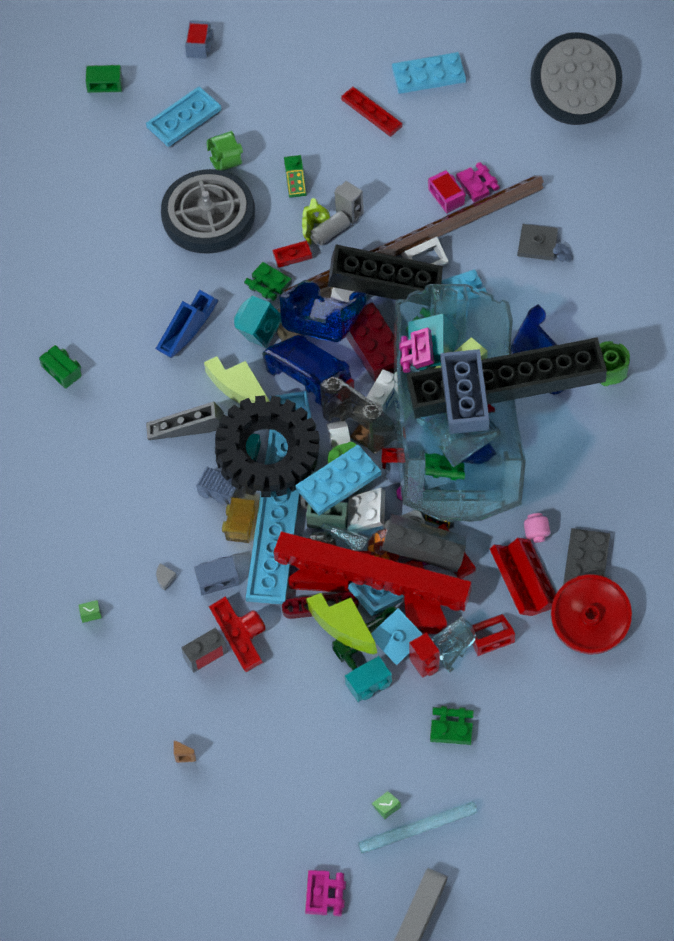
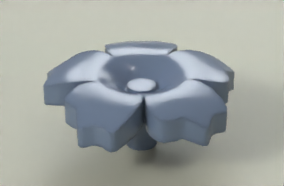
(563, 252)

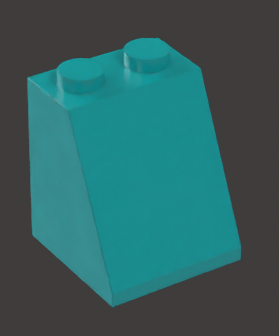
(443, 335)

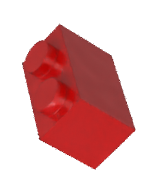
(424, 655)

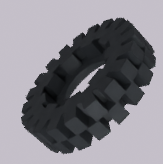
(283, 418)

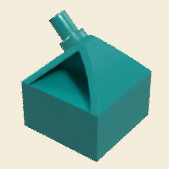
(257, 321)

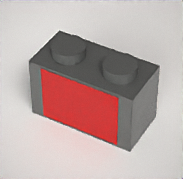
(204, 650)

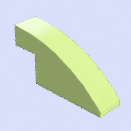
(234, 382)

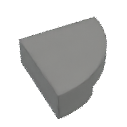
(164, 576)

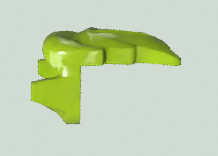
(308, 218)

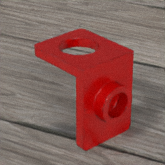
(389, 455)

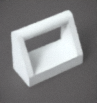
(433, 243)

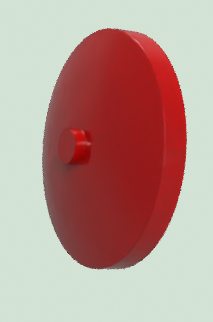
(591, 614)

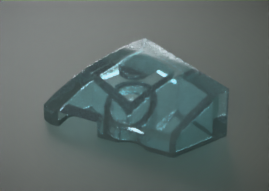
(352, 539)
(454, 641)

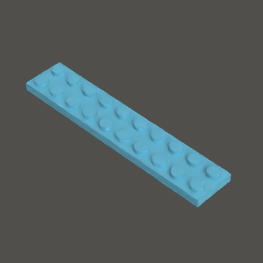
(275, 514)

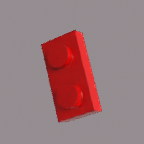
(292, 254)

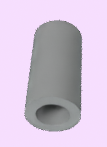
(330, 228)

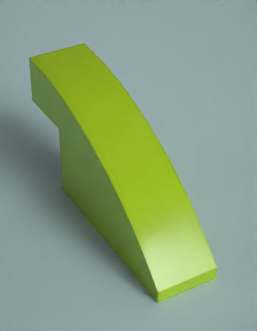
(342, 623)

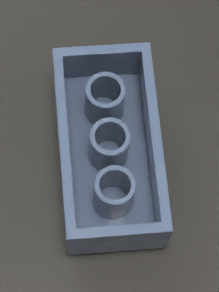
(464, 391)

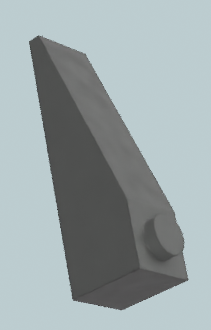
(188, 422)

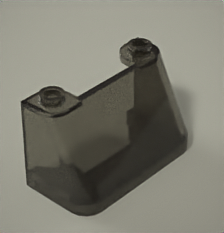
(345, 402)

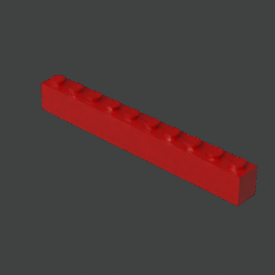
(372, 571)

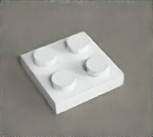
(366, 510)

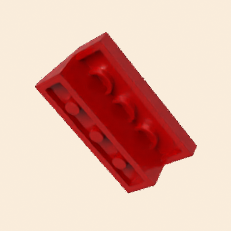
(524, 576)

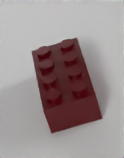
(372, 341)

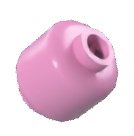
(537, 527)

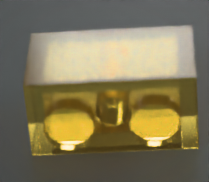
(239, 520)

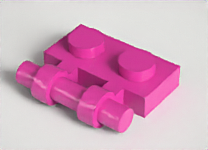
(472, 183)
(421, 350)
(317, 893)

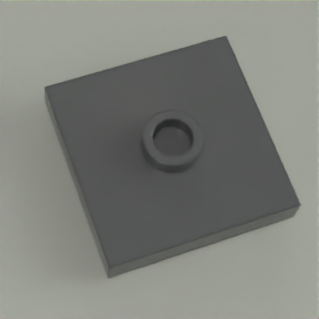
(537, 242)

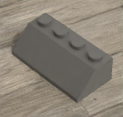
(424, 543)

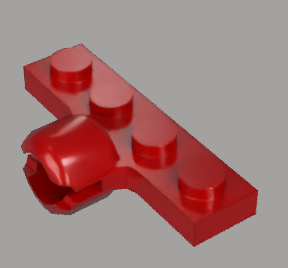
(239, 632)

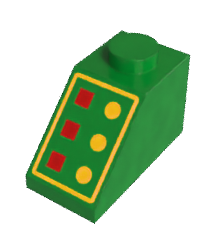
(294, 176)

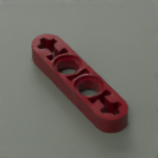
(296, 613)

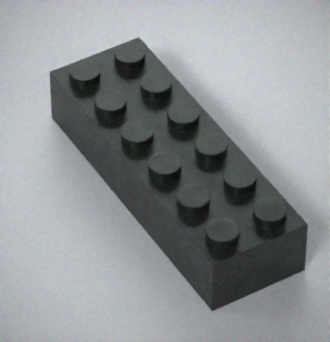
(380, 273)

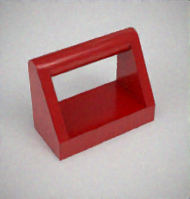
(495, 640)

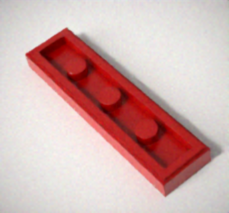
(371, 111)

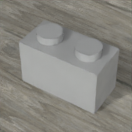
(349, 201)

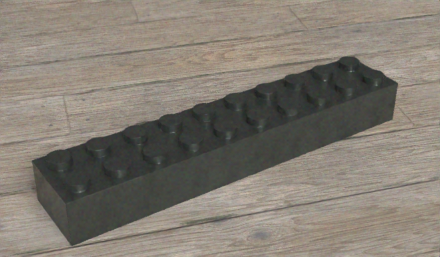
(517, 375)

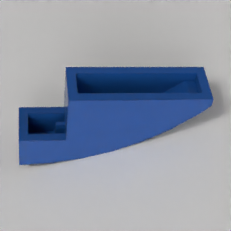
(186, 323)

